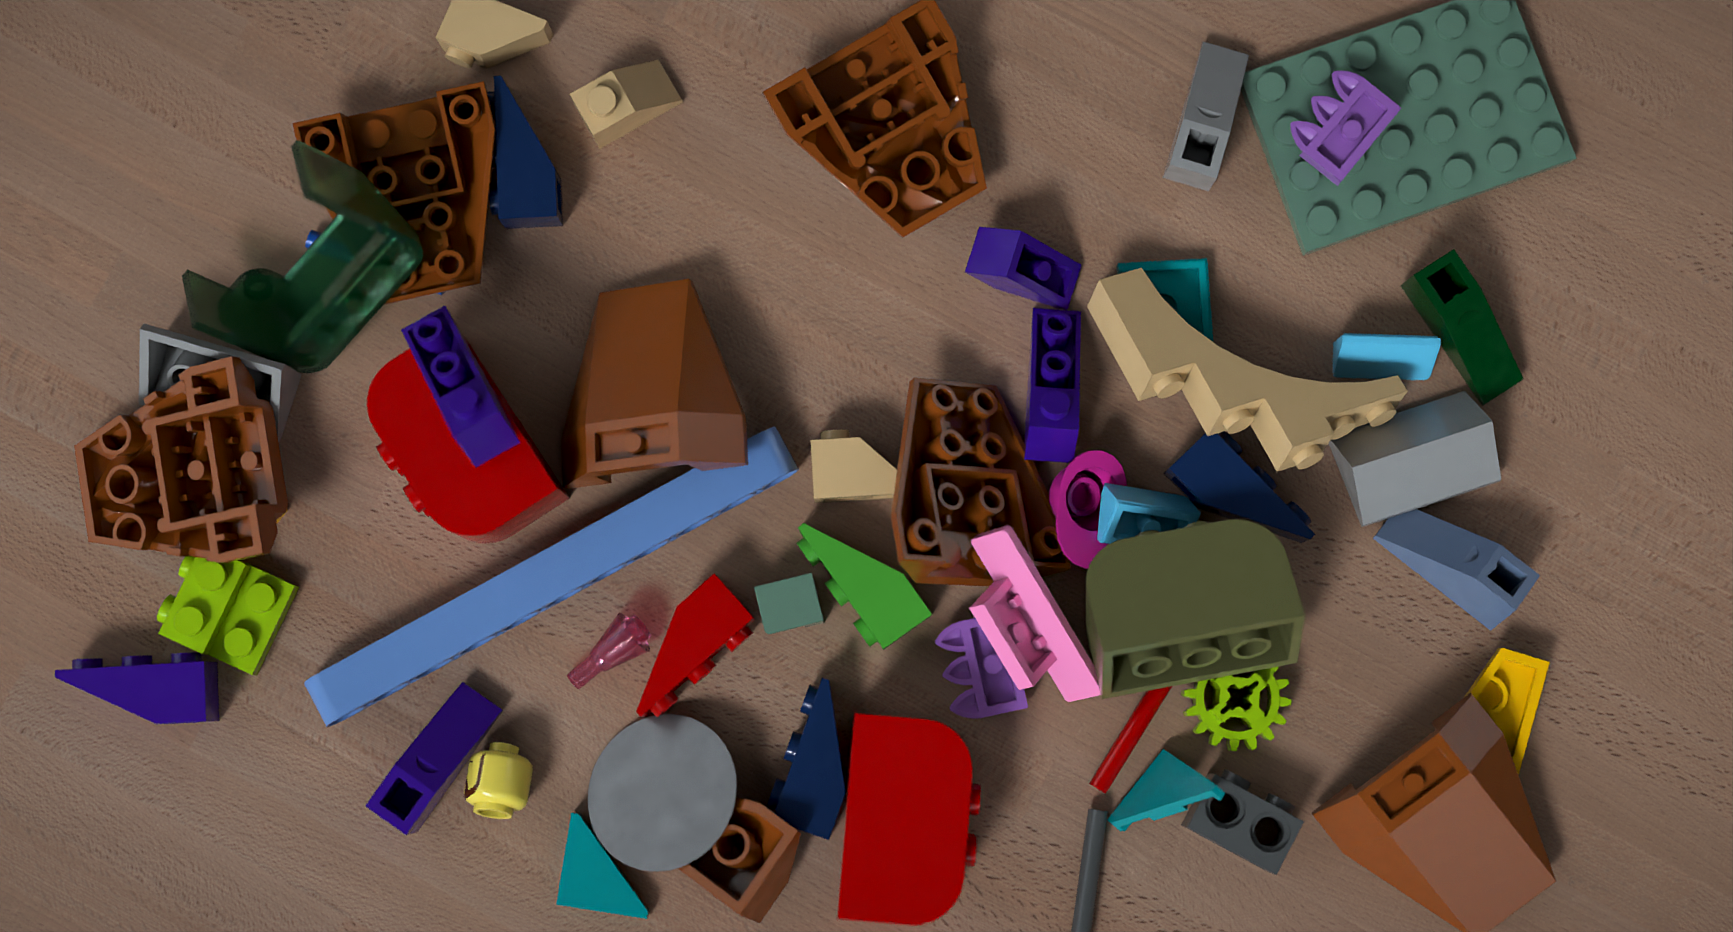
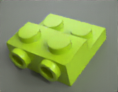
(227, 611)

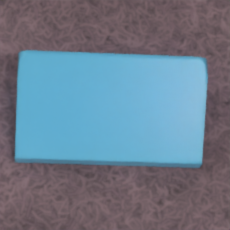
(1385, 356)
(1133, 510)

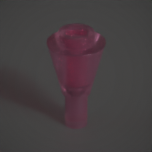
(621, 642)

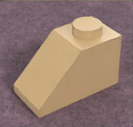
(489, 32)
(624, 100)
(849, 469)

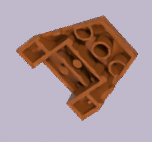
(889, 119)
(188, 470)

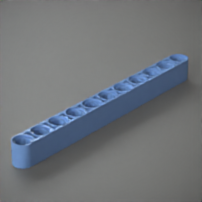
(545, 580)

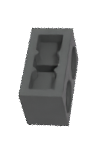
(1238, 831)

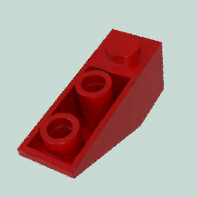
(697, 632)

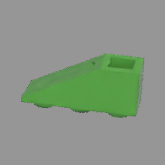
(877, 592)

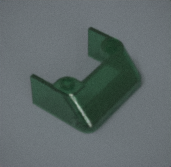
(329, 290)

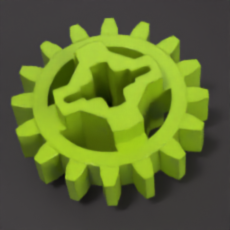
(1249, 715)

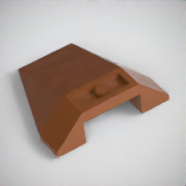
(432, 168)
(651, 390)
(963, 477)
(1447, 824)

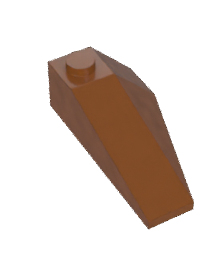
(748, 860)

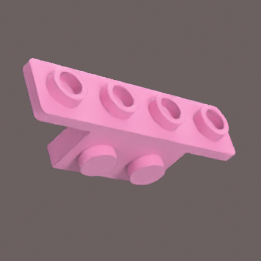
(1027, 622)

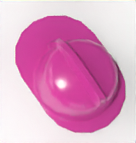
(1076, 503)

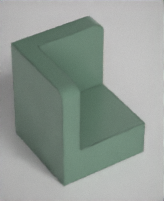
(789, 604)

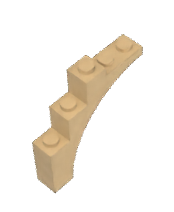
(1227, 393)

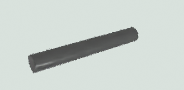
(1089, 870)

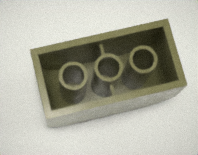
(1190, 606)

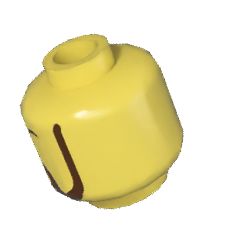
(498, 781)

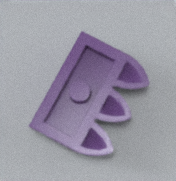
(1347, 125)
(992, 687)

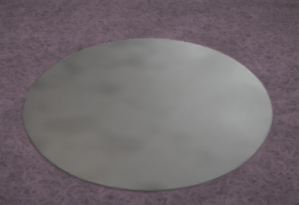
(662, 792)

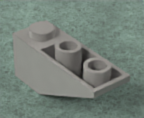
(1206, 117)

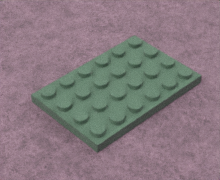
(1466, 124)

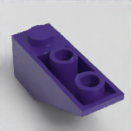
(1053, 386)
(460, 387)
(157, 692)
(434, 760)

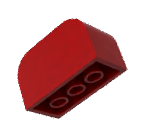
(468, 500)
(906, 821)

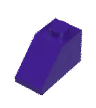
(1023, 266)

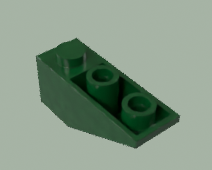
(1468, 330)

